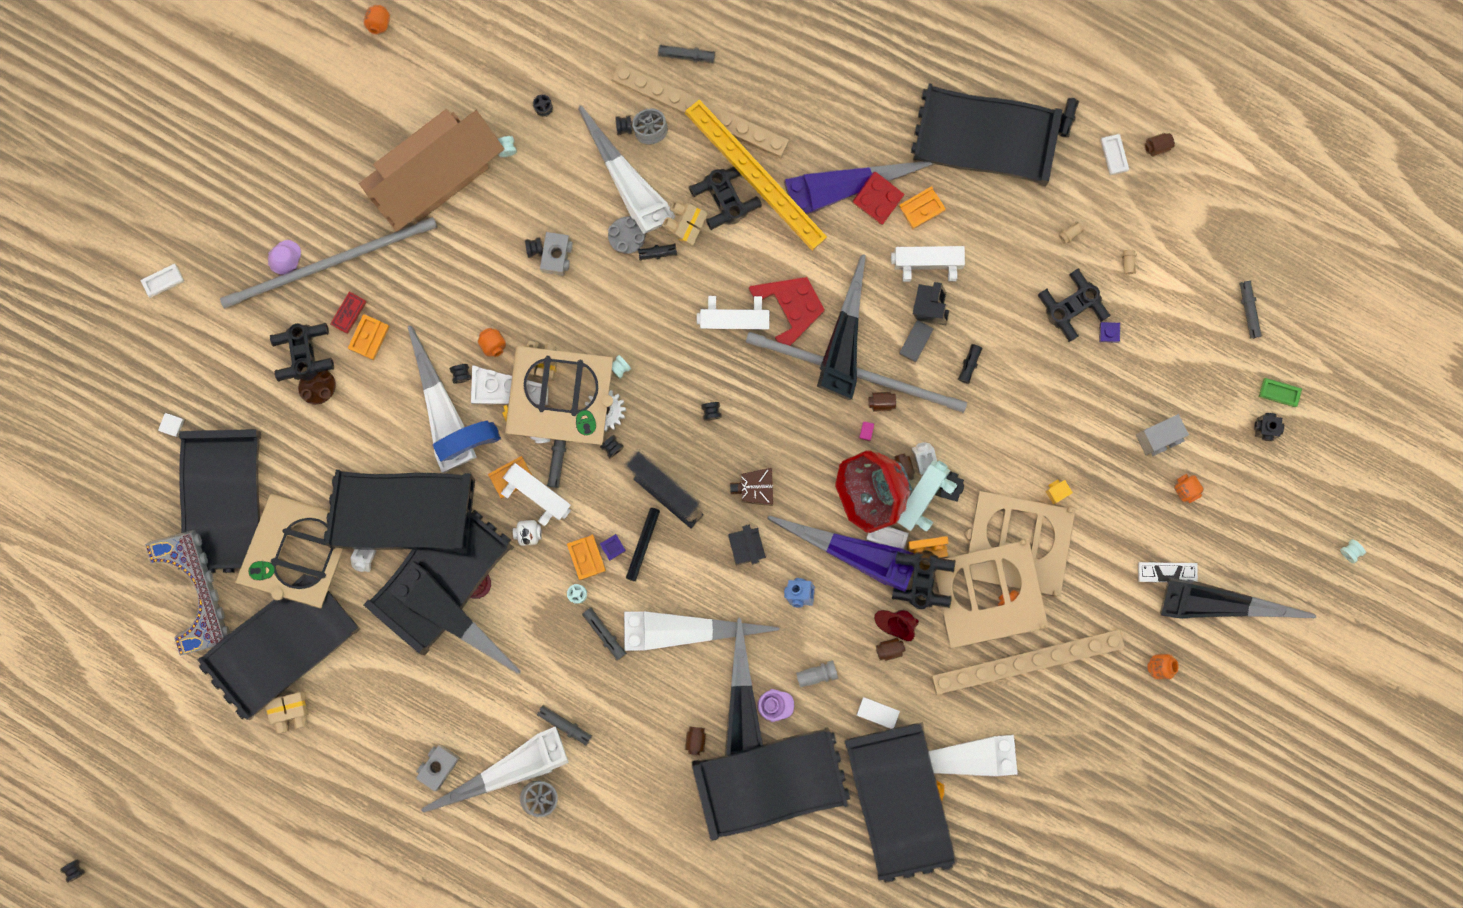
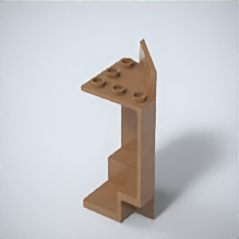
(430, 167)

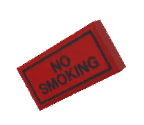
(348, 312)

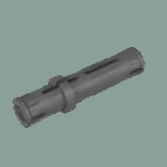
(688, 54)
(1250, 309)
(556, 463)
(604, 634)
(564, 725)

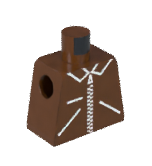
(755, 487)

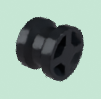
(542, 101)
(623, 125)
(534, 247)
(460, 373)
(711, 411)
(611, 446)
(72, 871)

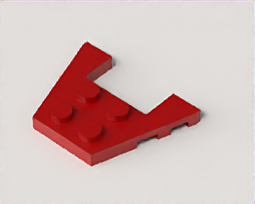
(797, 302)

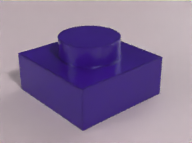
(1109, 332)
(612, 547)

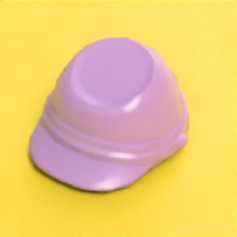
(284, 257)
(775, 705)

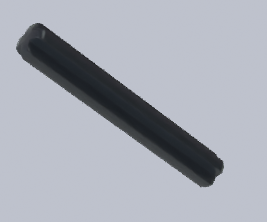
(642, 544)

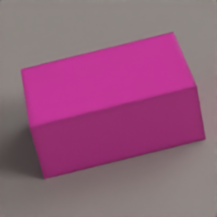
(866, 431)

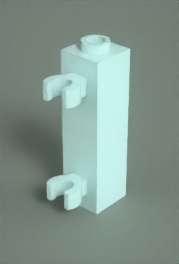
(923, 494)

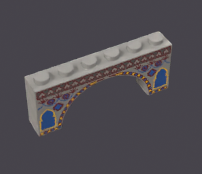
(186, 553)

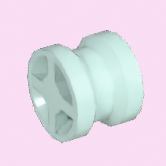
(507, 143)
(620, 366)
(1353, 551)
(574, 593)

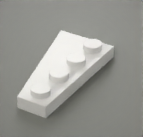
(494, 388)

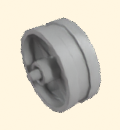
(649, 126)
(538, 798)

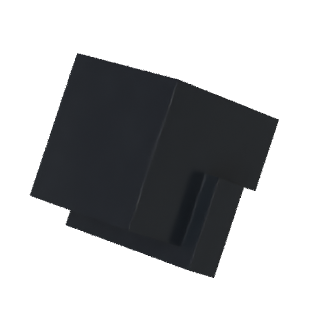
(930, 304)
(746, 546)

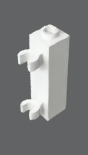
(929, 258)
(733, 319)
(537, 492)

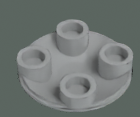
(626, 235)

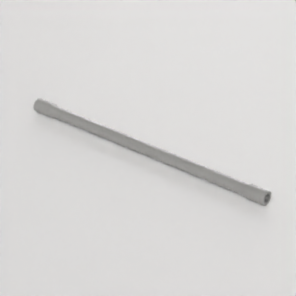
(237, 297)
(949, 402)

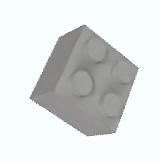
(1156, 438)

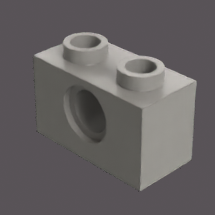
(553, 243)
(435, 779)

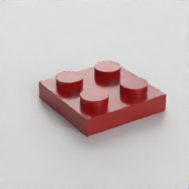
(878, 198)

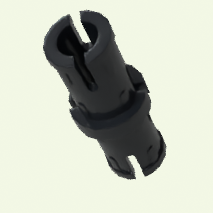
(1068, 117)
(657, 252)
(970, 363)

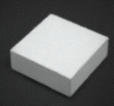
(171, 425)

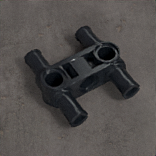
(725, 197)
(1074, 305)
(301, 352)
(923, 579)

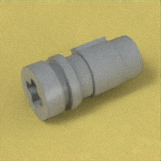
(817, 674)

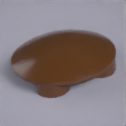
(317, 389)

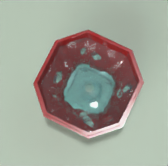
(872, 490)

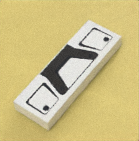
(1162, 571)

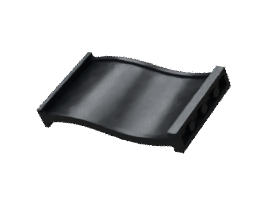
(986, 134)
(664, 489)
(220, 492)
(400, 511)
(454, 571)
(275, 649)
(770, 783)
(901, 802)

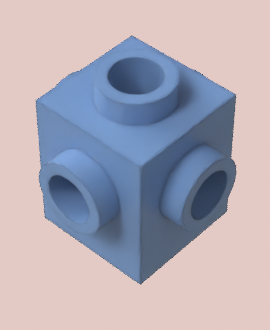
(799, 592)

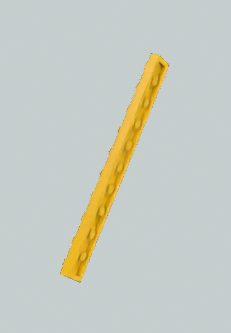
(755, 175)

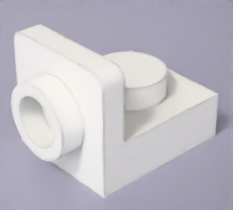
(924, 456)
(362, 559)

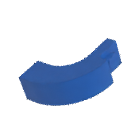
(466, 439)

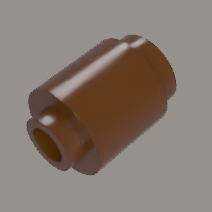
(1159, 144)
(882, 401)
(907, 464)
(890, 649)
(695, 740)

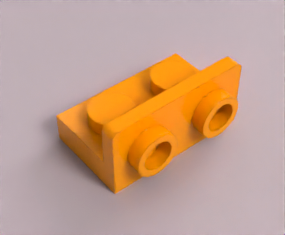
(937, 546)

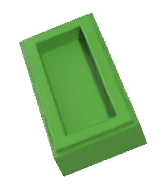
(1280, 392)

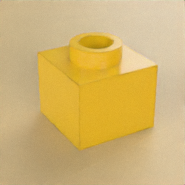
(1058, 491)

